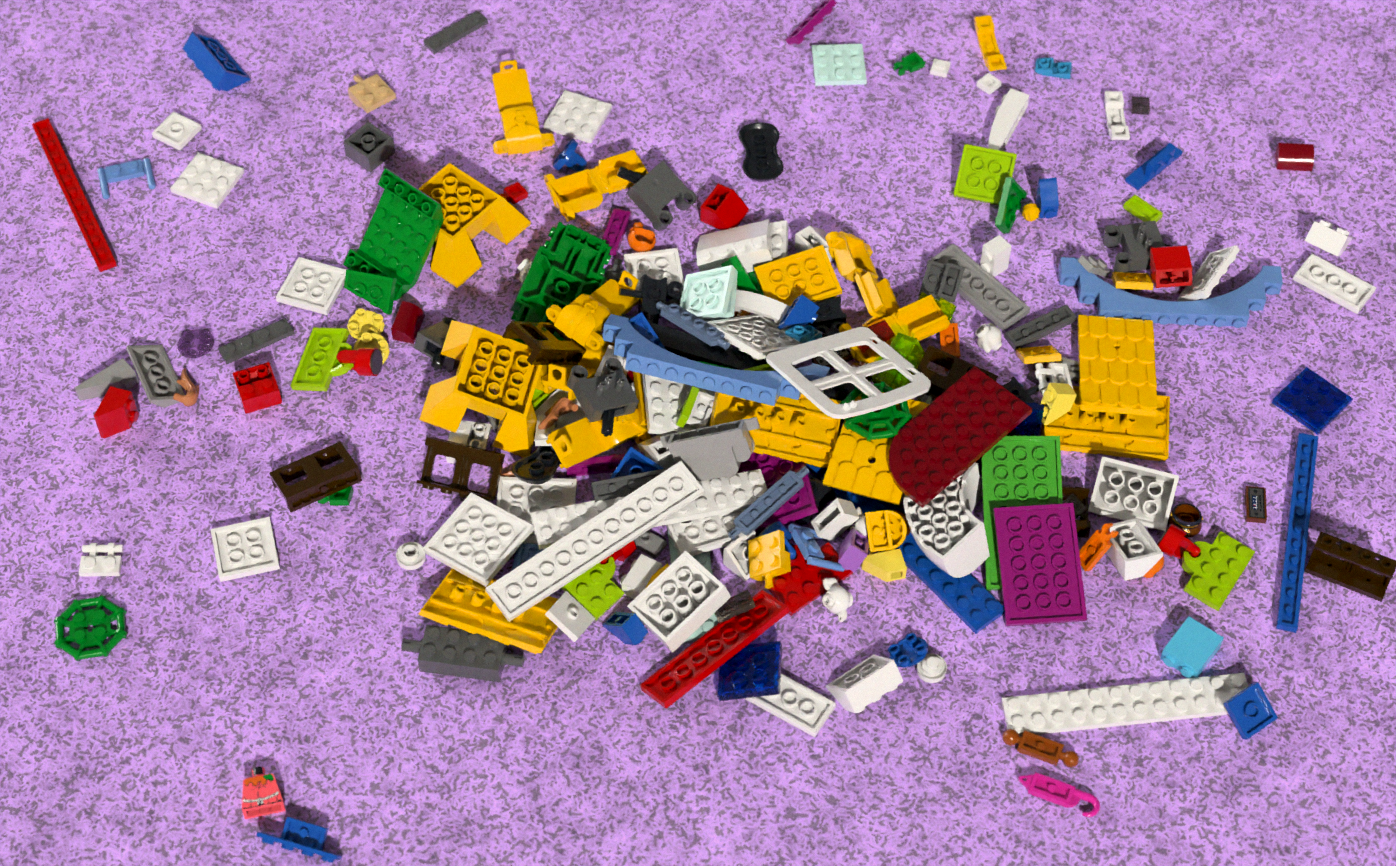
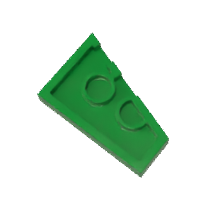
(1009, 204)
(374, 288)

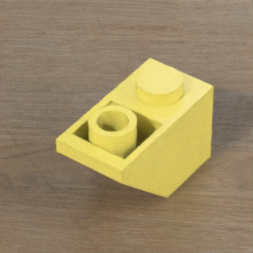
(1057, 401)
(885, 565)

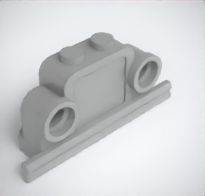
(713, 449)

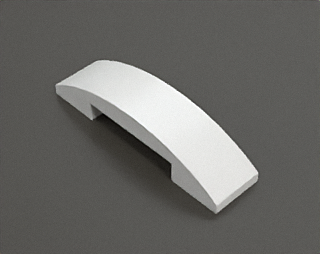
(1115, 116)
(760, 305)

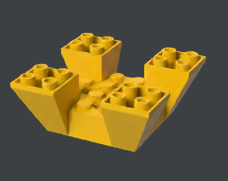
(467, 211)
(470, 387)

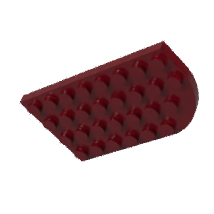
(952, 435)

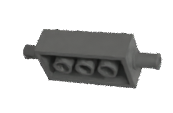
(461, 654)

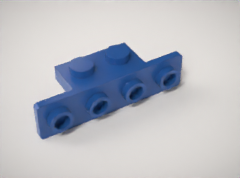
(1153, 166)
(304, 836)

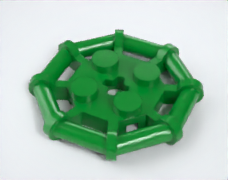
(877, 420)
(85, 618)

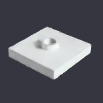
(176, 130)
(570, 616)

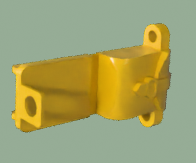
(517, 113)
(586, 188)
(855, 265)
(586, 315)
(914, 320)
(558, 375)
(584, 439)

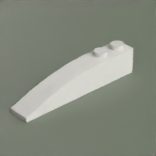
(1007, 118)

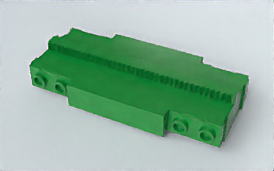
(560, 273)

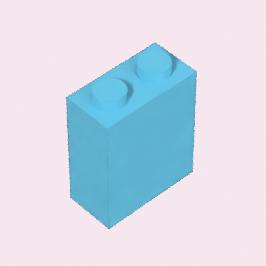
(1191, 648)

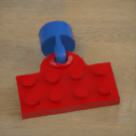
(804, 581)

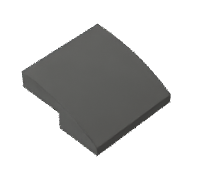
(942, 280)

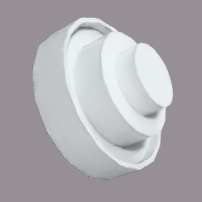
(410, 555)
(932, 668)

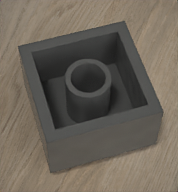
(369, 147)

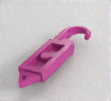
(1058, 792)

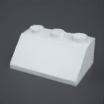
(1133, 549)
(865, 683)

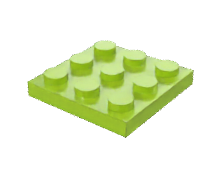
(983, 173)

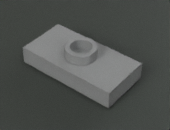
(650, 544)

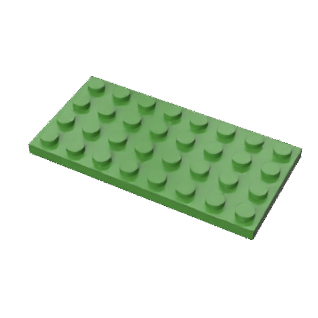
(1014, 475)

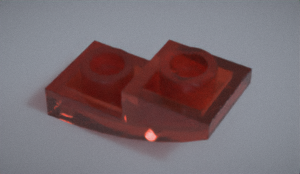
(882, 331)

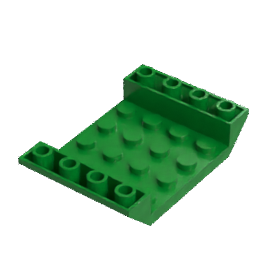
(398, 234)

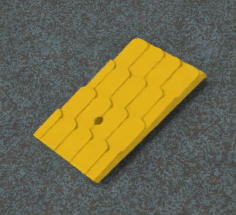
(1117, 365)
(788, 430)
(1110, 432)
(850, 464)
(470, 608)

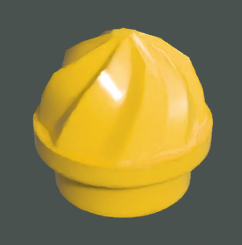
(1030, 212)

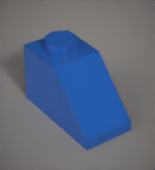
(1047, 198)
(800, 313)
(626, 627)

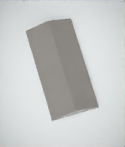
(155, 373)

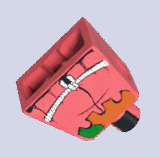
(261, 795)

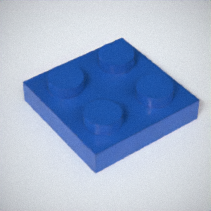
(1250, 710)

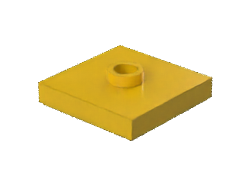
(1131, 280)
(1038, 354)

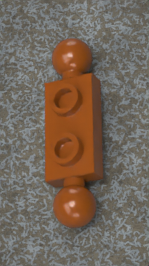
(1040, 748)

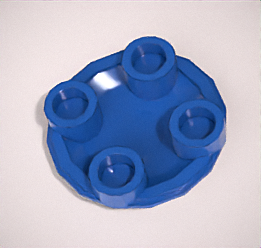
(908, 651)

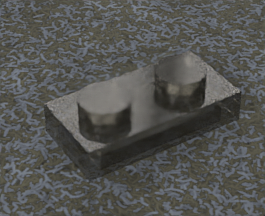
(734, 606)

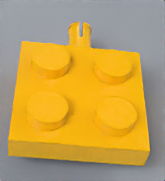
(768, 557)

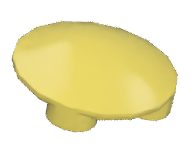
(365, 321)
(373, 340)

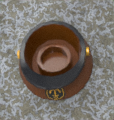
(1187, 518)

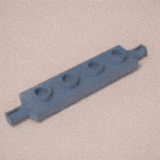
(693, 324)
(768, 503)

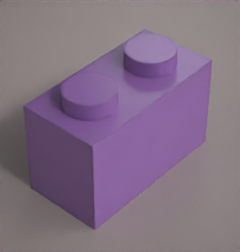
(853, 550)

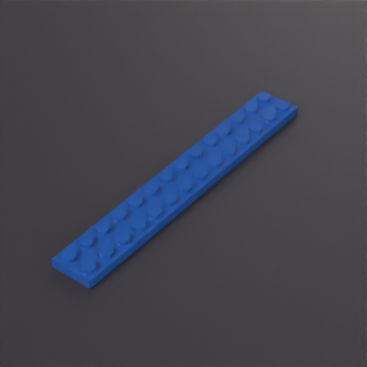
(962, 595)

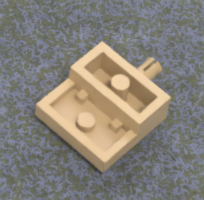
(370, 92)

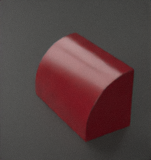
(1294, 156)
(407, 322)

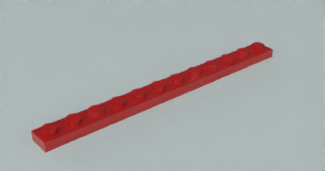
(74, 195)

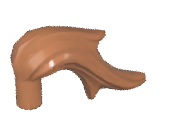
(192, 390)
(560, 407)

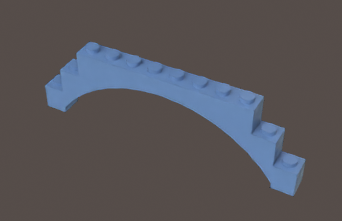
(1219, 311)
(652, 360)

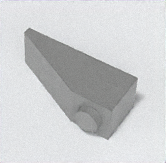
(116, 375)

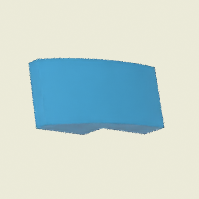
(1050, 68)
(804, 334)

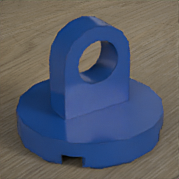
(570, 158)

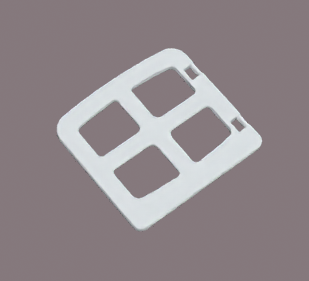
(824, 347)

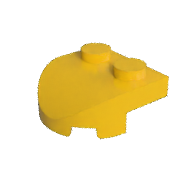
(885, 530)

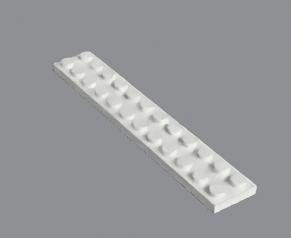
(720, 497)
(594, 541)
(1122, 704)

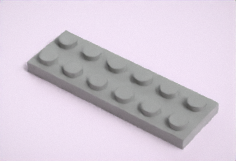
(984, 290)

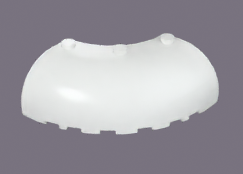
(948, 529)

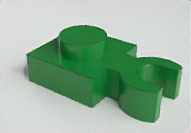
(909, 63)
(340, 498)

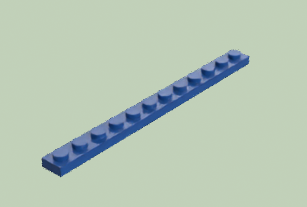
(1297, 533)

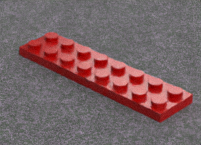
(713, 650)

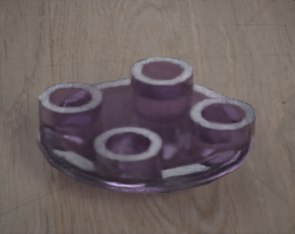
(195, 343)

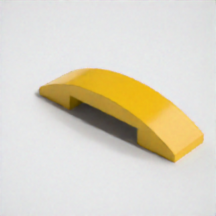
(988, 44)

